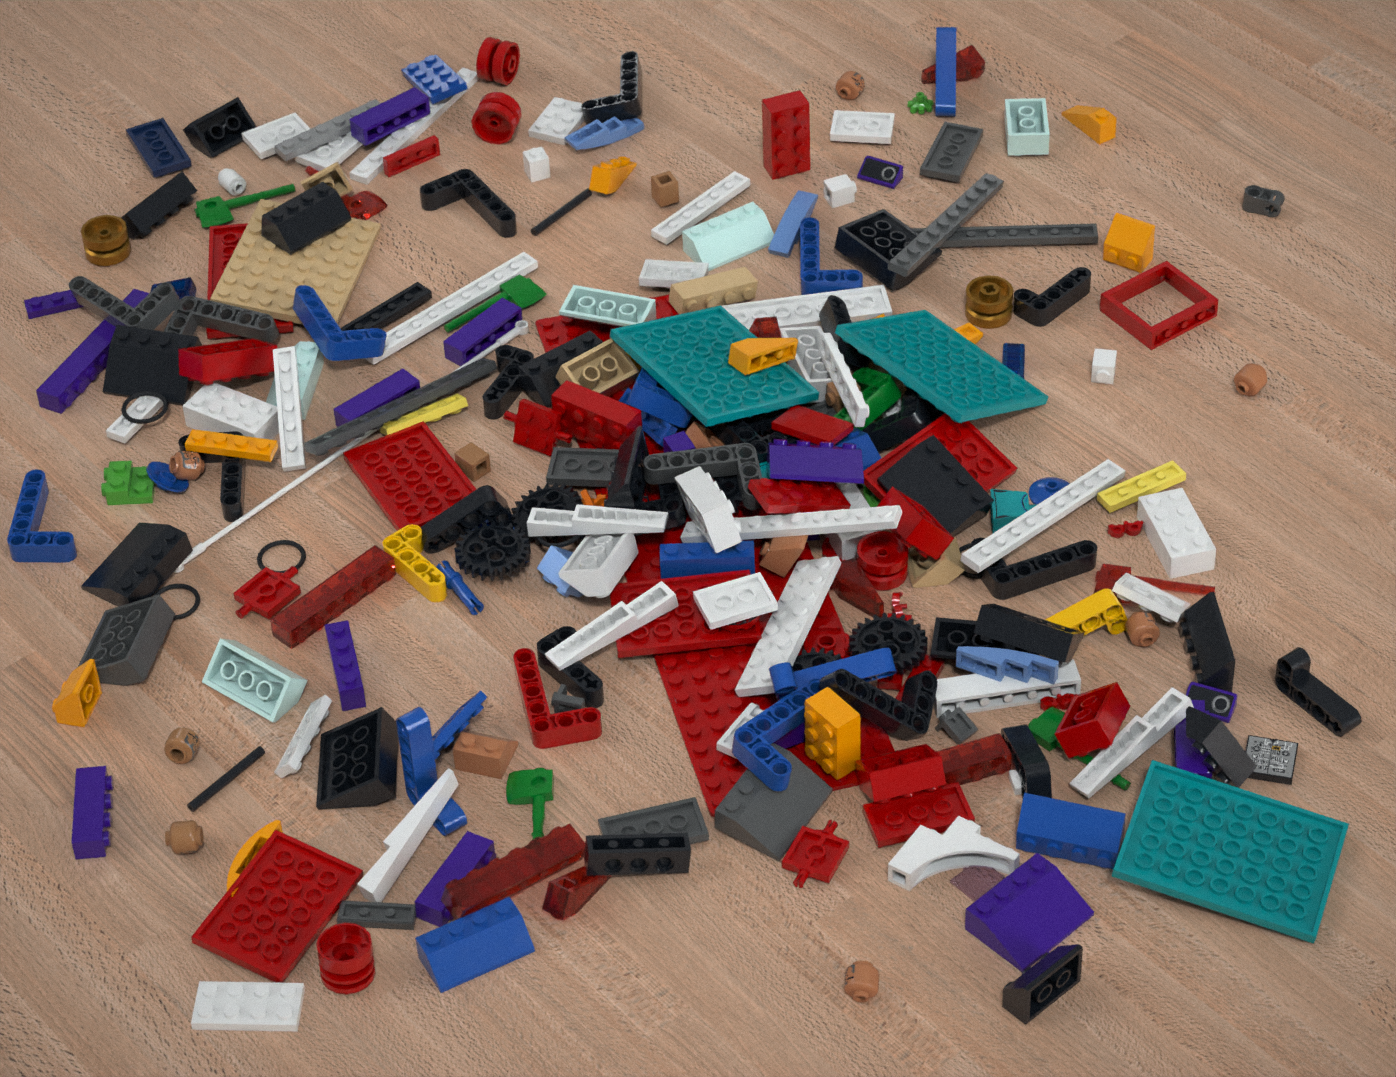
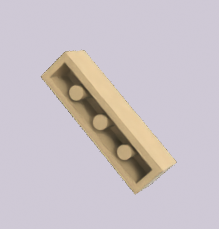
(713, 290)

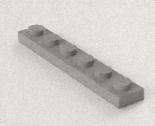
(320, 134)

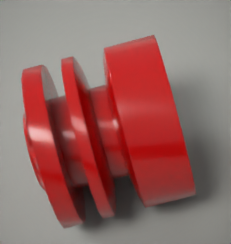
(345, 958)

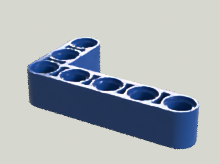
(945, 72)
(812, 278)
(328, 336)
(657, 401)
(25, 539)
(867, 666)
(754, 738)
(420, 767)

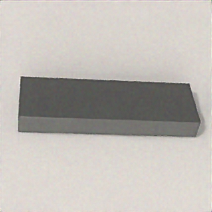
(378, 915)

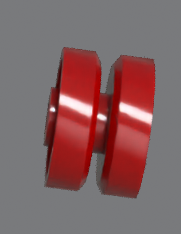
(498, 60)
(496, 118)
(883, 559)

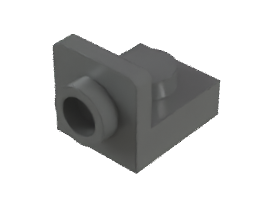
(564, 702)
(957, 725)

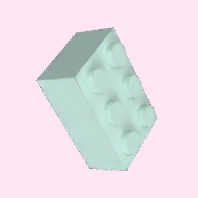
(1026, 126)

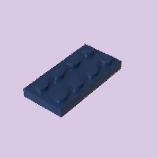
(158, 147)

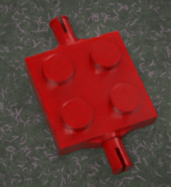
(537, 427)
(267, 592)
(815, 854)

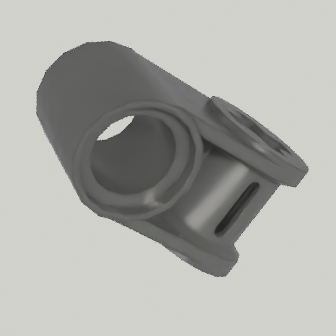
(1260, 201)

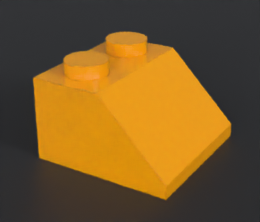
(1129, 243)
(78, 695)

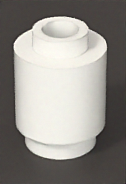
(231, 181)

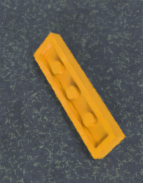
(231, 445)

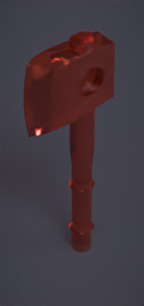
(361, 205)
(1111, 574)

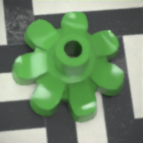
(920, 103)

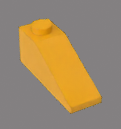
(1093, 121)
(761, 353)

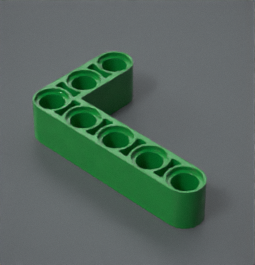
(878, 392)

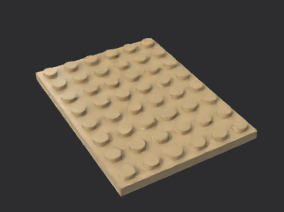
(266, 277)

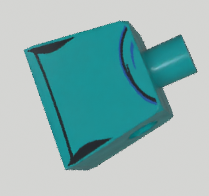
(1007, 507)

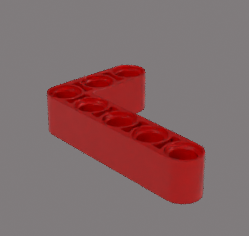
(545, 728)

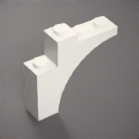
(958, 847)

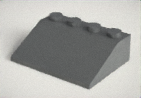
(129, 640)
(768, 817)

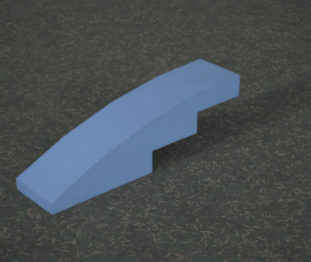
(605, 133)
(789, 227)
(999, 662)

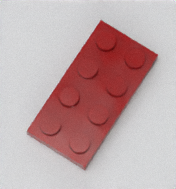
(797, 495)
(901, 816)

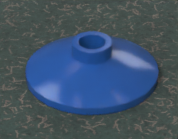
(164, 479)
(1044, 488)

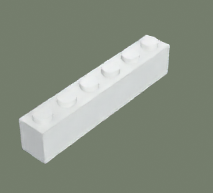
(980, 693)

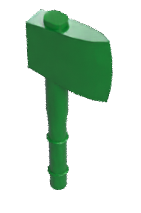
(216, 211)
(517, 290)
(1044, 731)
(534, 788)

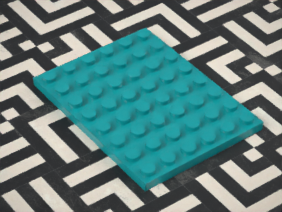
(691, 362)
(941, 365)
(1231, 851)

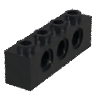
(637, 854)

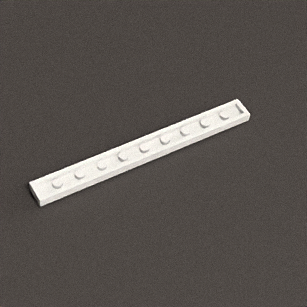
(402, 138)
(455, 304)
(1042, 516)
(808, 523)

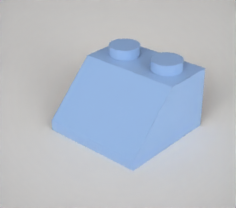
(550, 567)

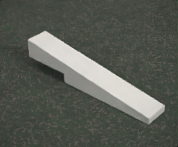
(594, 520)
(613, 625)
(1132, 742)
(406, 838)

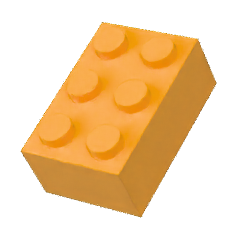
(832, 733)

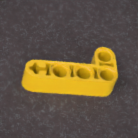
(406, 547)
(1093, 612)

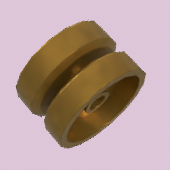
(105, 240)
(989, 302)

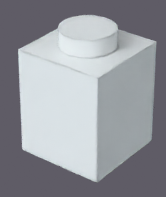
(536, 164)
(839, 190)
(1104, 366)

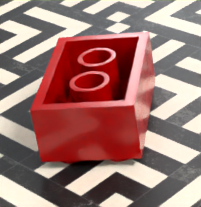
(918, 526)
(1092, 720)
(900, 773)

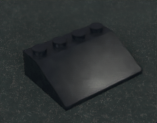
(875, 242)
(147, 362)
(939, 484)
(139, 564)
(358, 762)

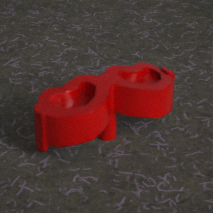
(1131, 529)
(896, 607)
(1061, 702)

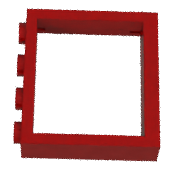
(1154, 336)

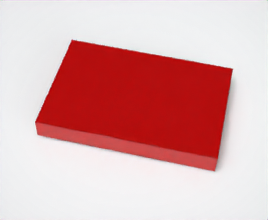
(812, 425)

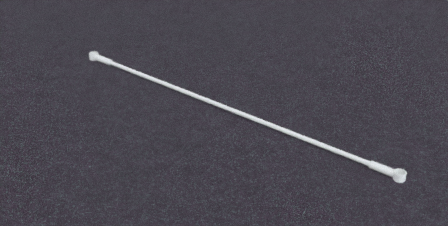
(521, 328)

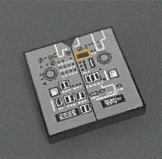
(1273, 759)

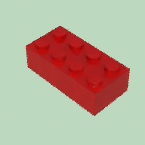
(786, 134)
(226, 361)
(594, 416)

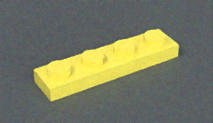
(431, 413)
(1141, 485)

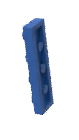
(652, 425)

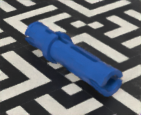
(455, 582)

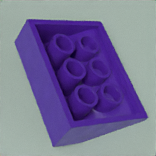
(815, 462)
(1027, 913)

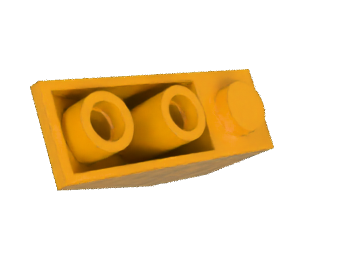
(610, 174)

